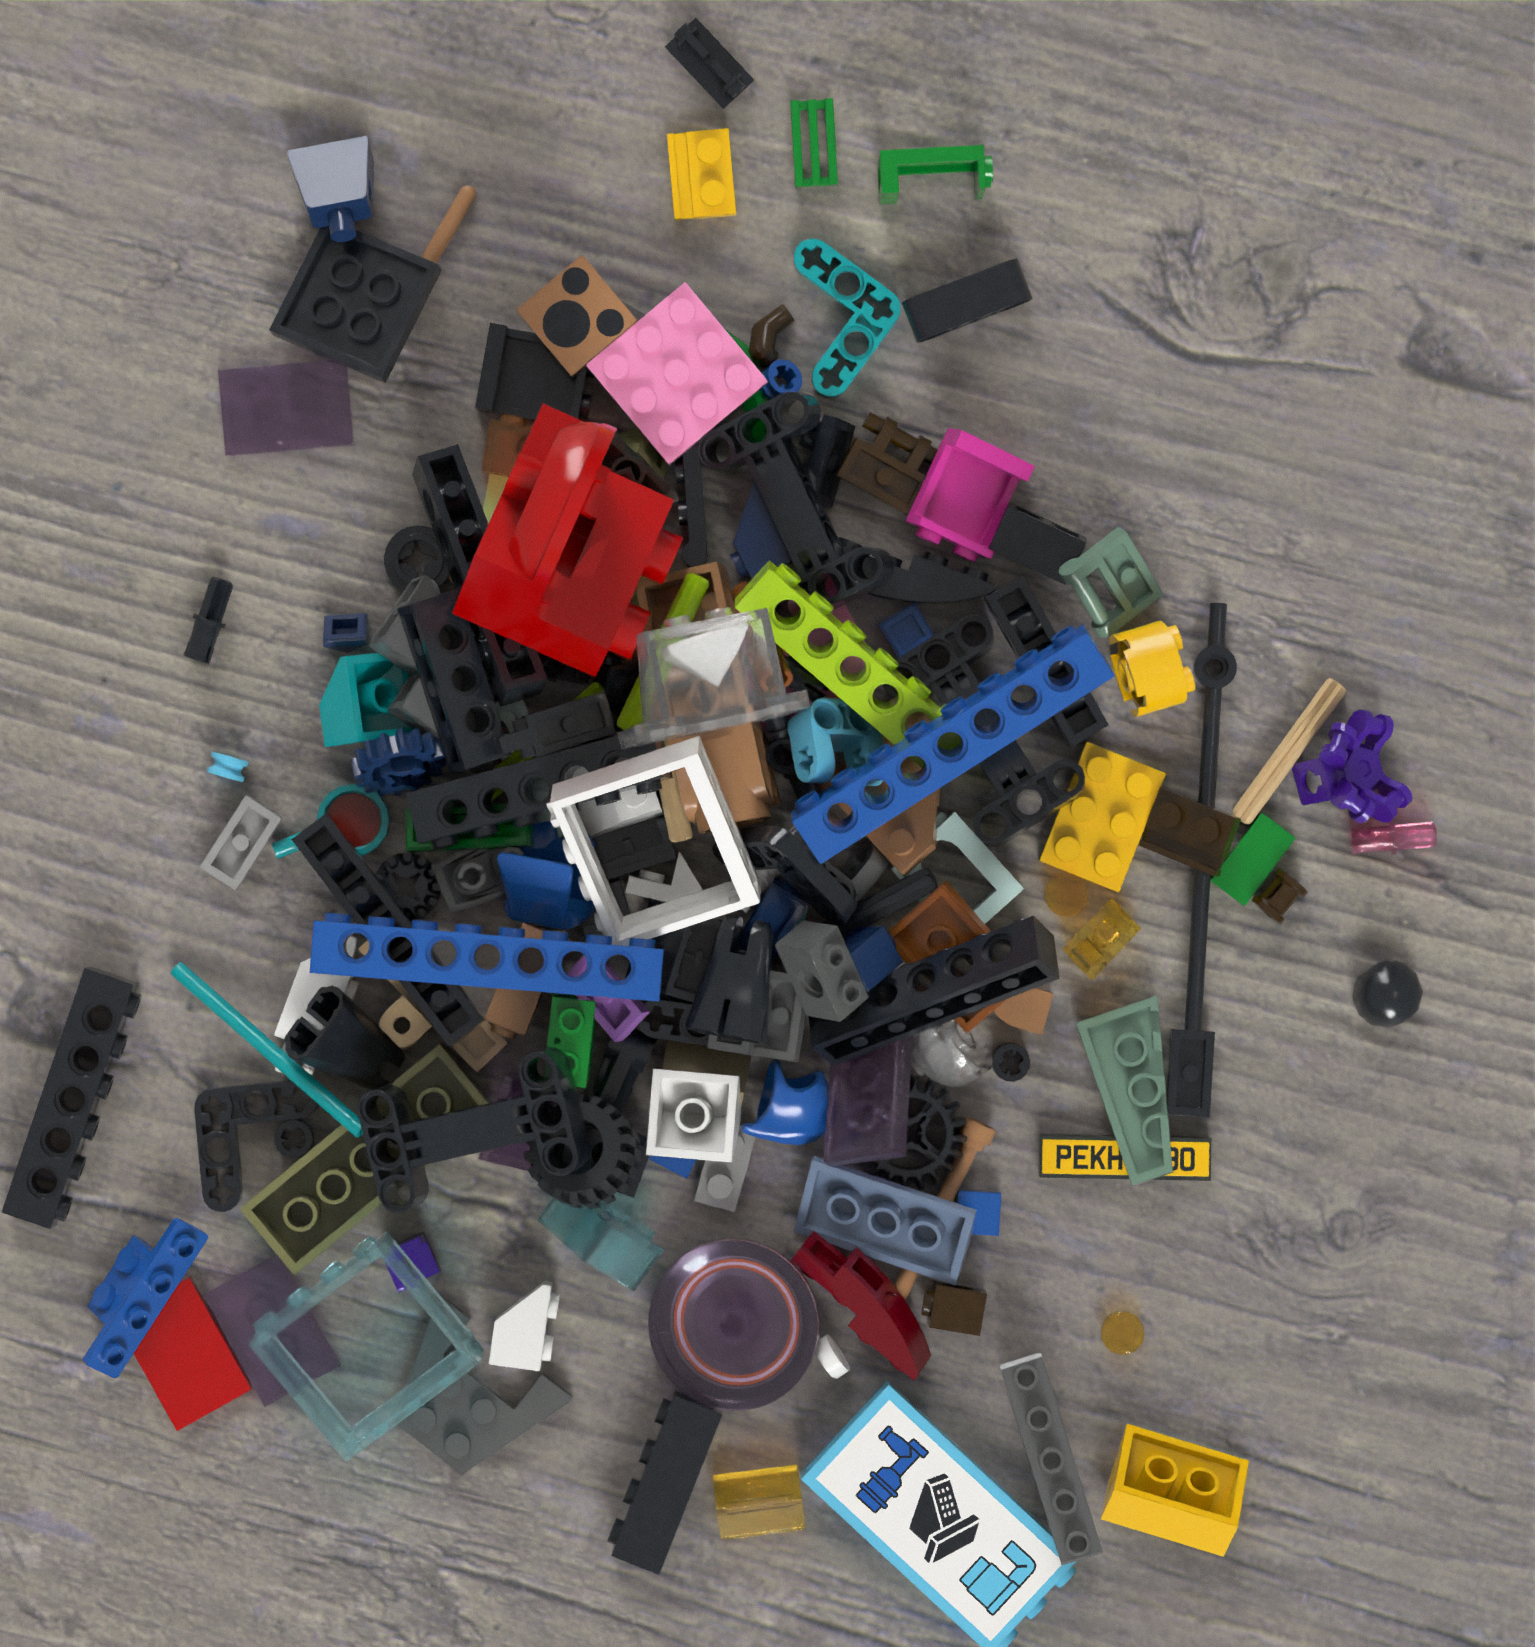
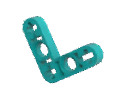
(860, 321)

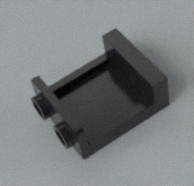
(524, 374)

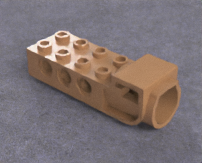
(734, 752)

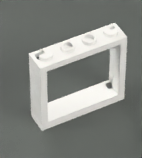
(679, 913)

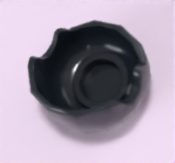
(1387, 994)

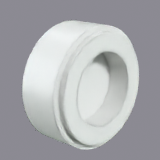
(831, 1357)

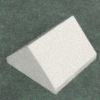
(694, 1115)

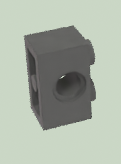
(821, 971)

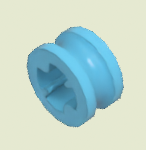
(227, 766)

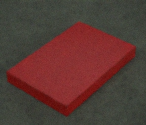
(190, 1359)

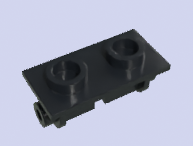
(709, 63)
(617, 682)

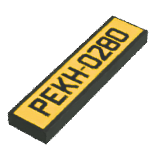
(1101, 1159)

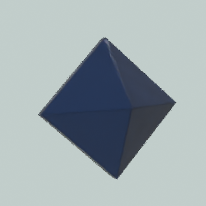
(345, 632)

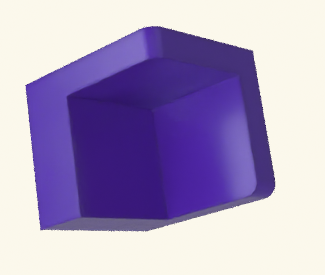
(421, 1254)

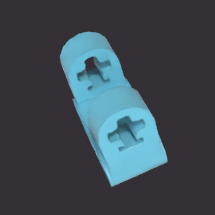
(830, 728)

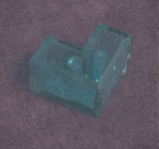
(605, 1239)

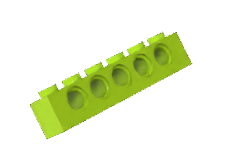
(889, 717)

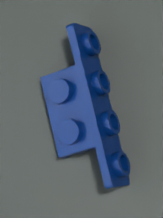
(137, 1292)

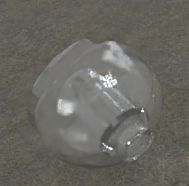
(950, 1055)

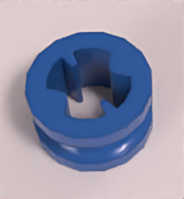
(788, 371)

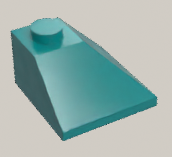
(359, 700)

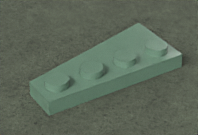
(1129, 1073)

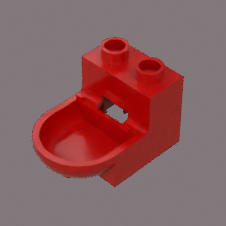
(568, 548)

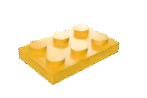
(1103, 826)

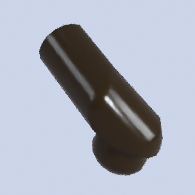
(764, 335)

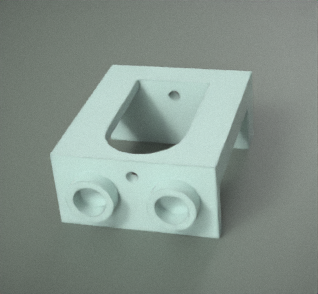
(1006, 886)

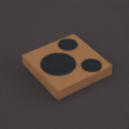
(576, 315)

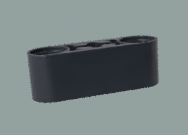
(967, 300)

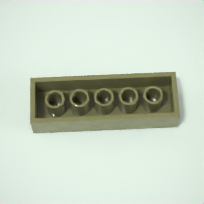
(334, 1181)

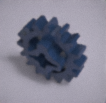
(398, 762)

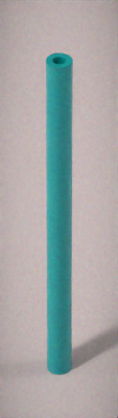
(267, 1048)

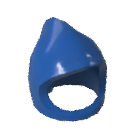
(790, 1108)

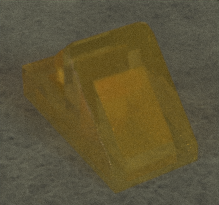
(1101, 938)

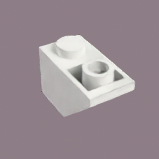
(521, 1330)

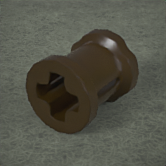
(1279, 896)

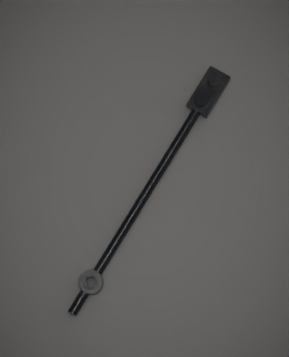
(1192, 1048)

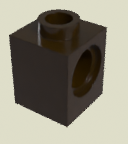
(954, 1308)

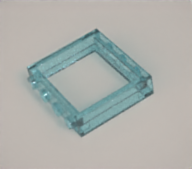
(344, 1438)

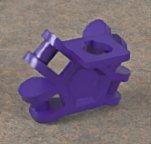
(1355, 770)

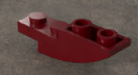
(879, 1309)

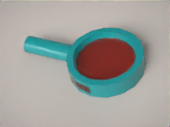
(358, 814)

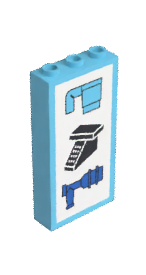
(938, 1518)

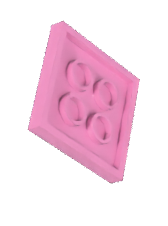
(677, 373)

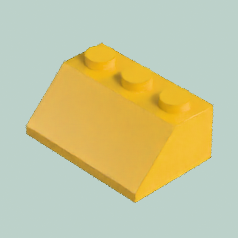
(1175, 1490)

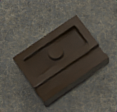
(1189, 831)

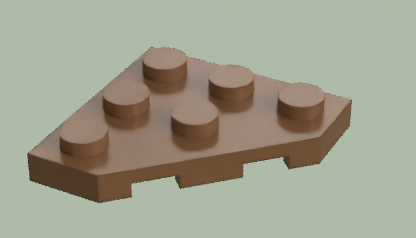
(911, 834)

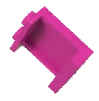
(966, 494)

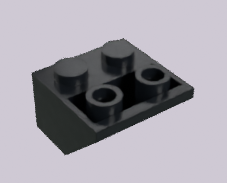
(685, 956)

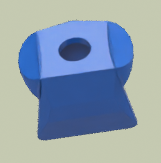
(543, 884)

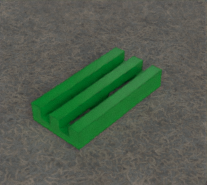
(812, 106)

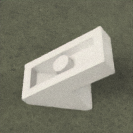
(651, 884)

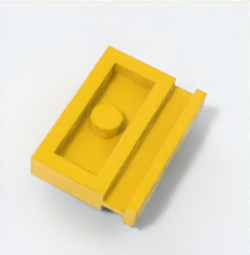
(701, 174)

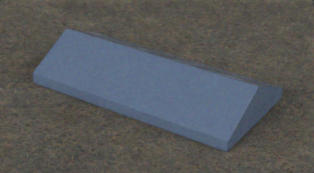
(886, 1220)

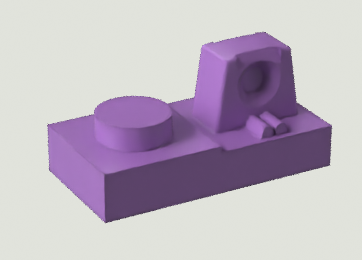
(614, 1015)

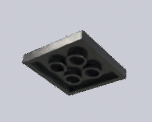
(356, 302)

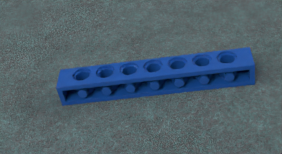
(830, 835)
(331, 958)

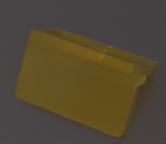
(758, 1502)

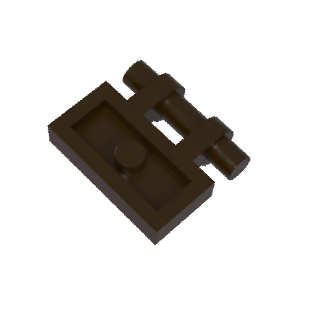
(881, 474)

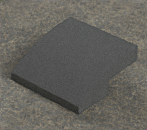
(784, 1025)

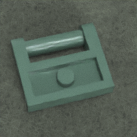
(1123, 575)

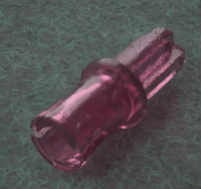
(1393, 837)

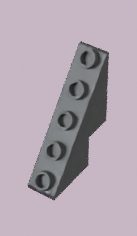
(391, 642)
(1050, 1458)

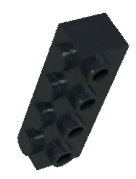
(666, 1482)

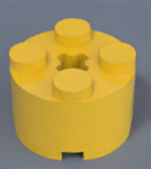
(1151, 667)

